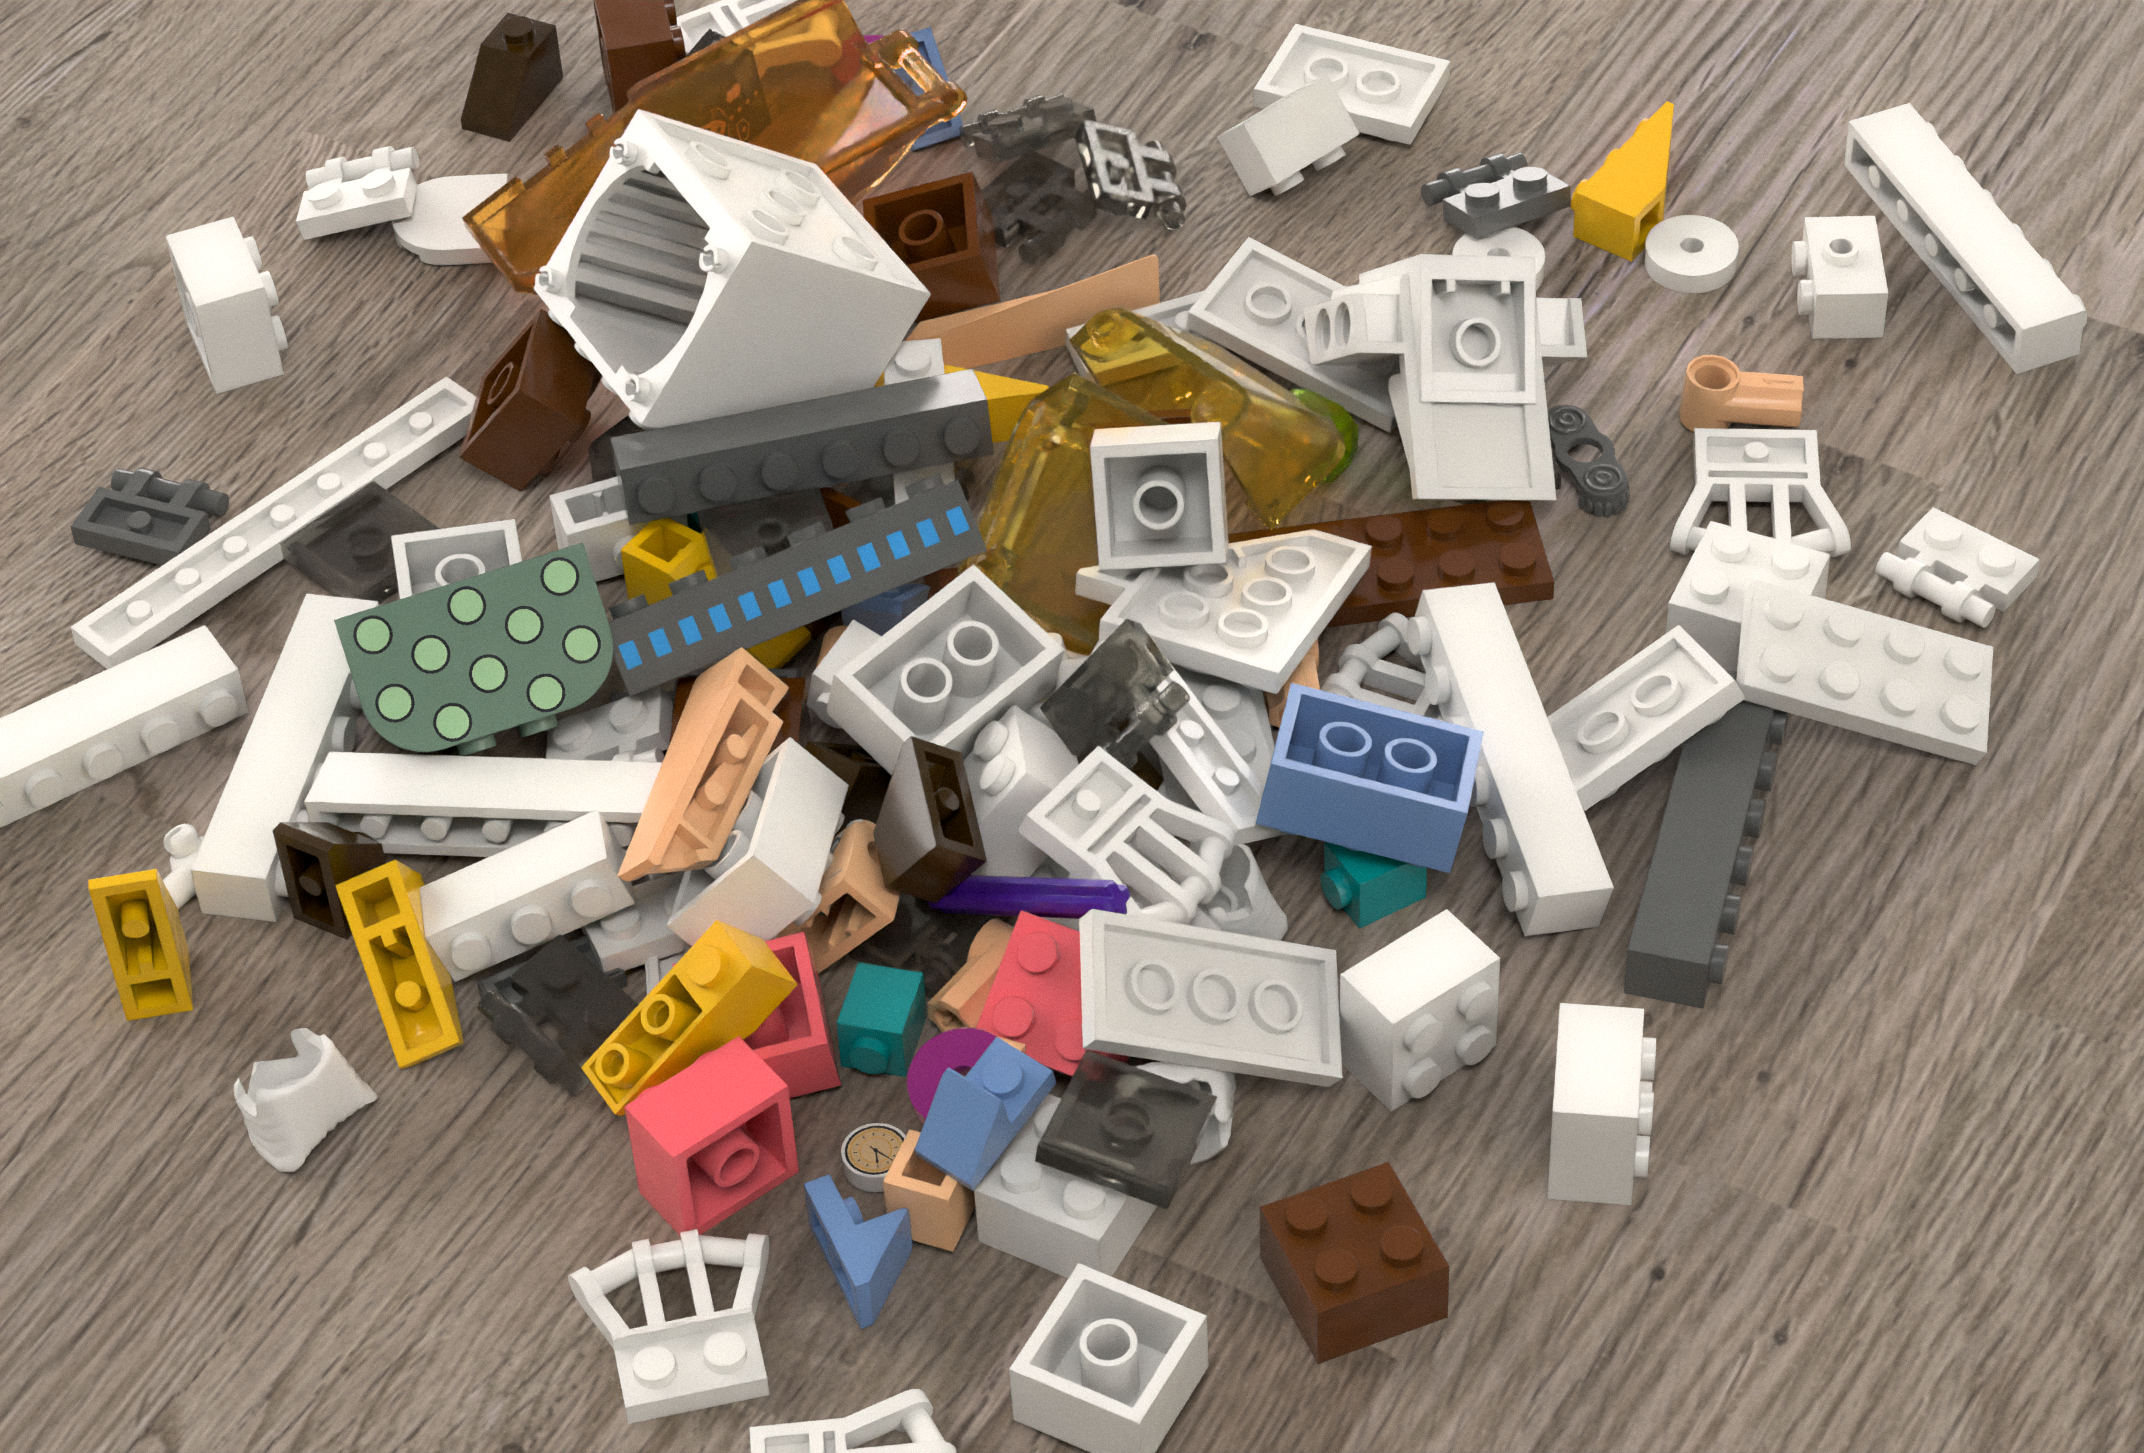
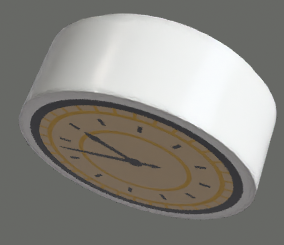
(869, 1155)

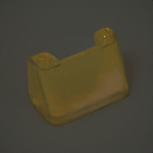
(1269, 435)
(1043, 508)

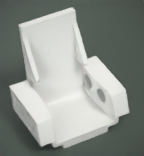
(1468, 367)

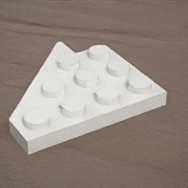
(1240, 616)

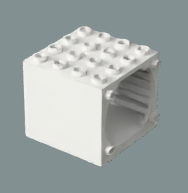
(724, 279)

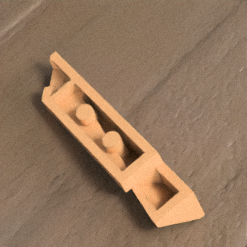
(1041, 319)
(707, 768)

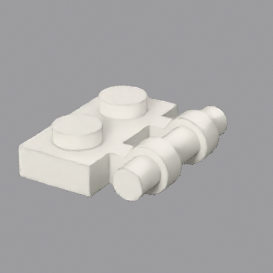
(358, 192)
(1958, 568)
(619, 731)

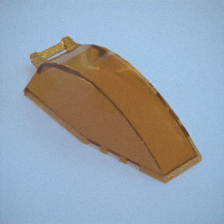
(784, 83)

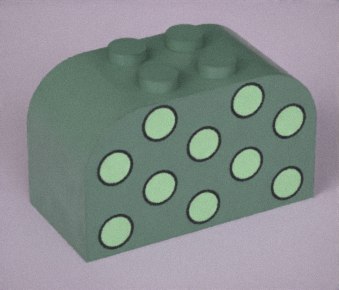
(481, 654)

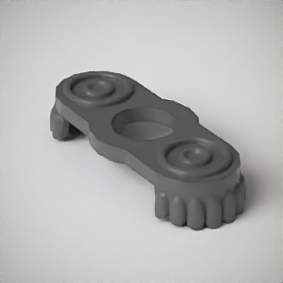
(1600, 482)

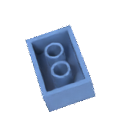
(1370, 778)

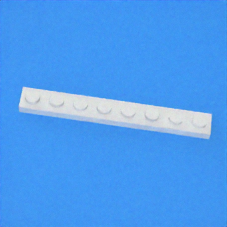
(252, 539)

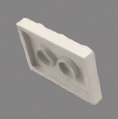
(1380, 85)
(1640, 714)

